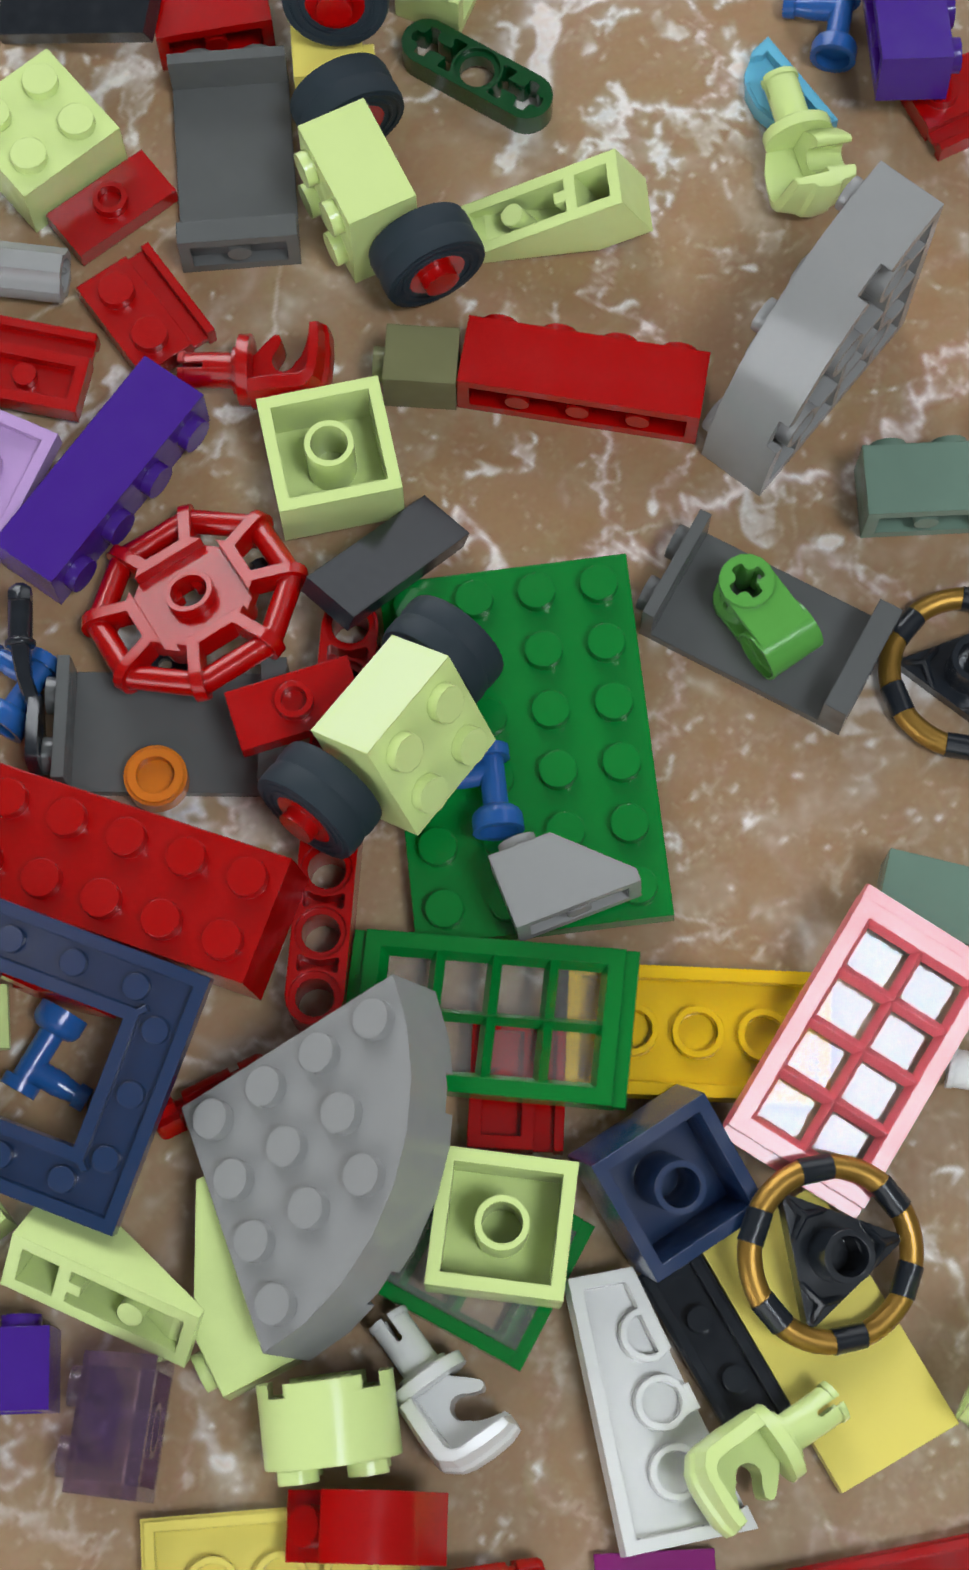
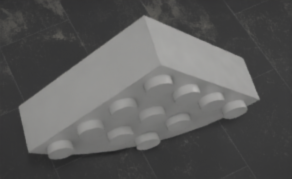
(824, 326)
(329, 1162)

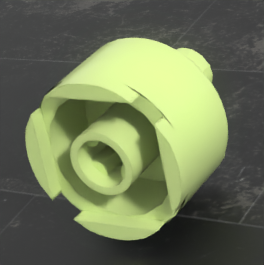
(329, 1424)

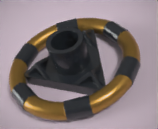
(938, 670)
(829, 1254)

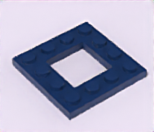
(159, 1013)

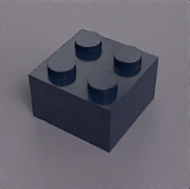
(666, 1181)

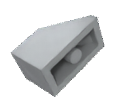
(557, 882)

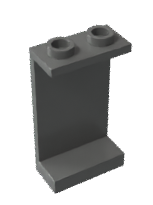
(234, 159)
(818, 687)
(103, 727)

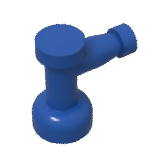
(832, 49)
(13, 708)
(497, 816)
(35, 1071)

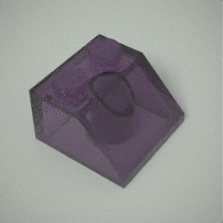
(115, 1425)

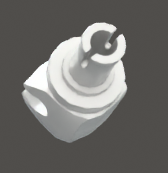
(430, 1397)

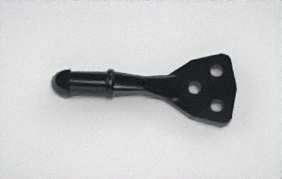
(21, 643)

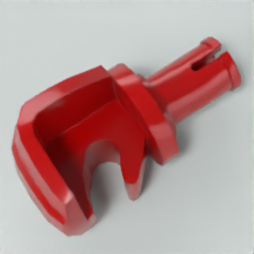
(257, 373)

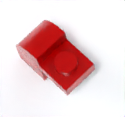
(367, 1527)

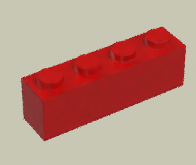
(582, 378)

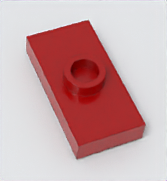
(112, 207)
(287, 705)

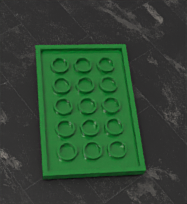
(574, 737)

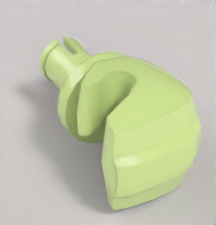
(802, 149)
(764, 1446)

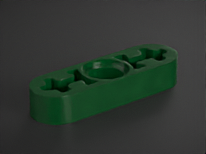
(466, 52)

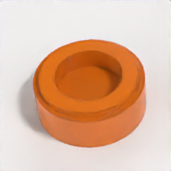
(156, 778)

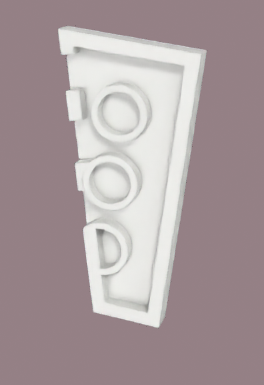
(638, 1413)

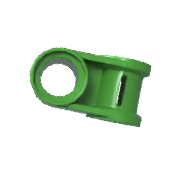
(772, 623)

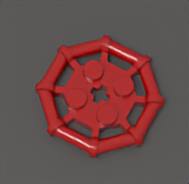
(169, 565)

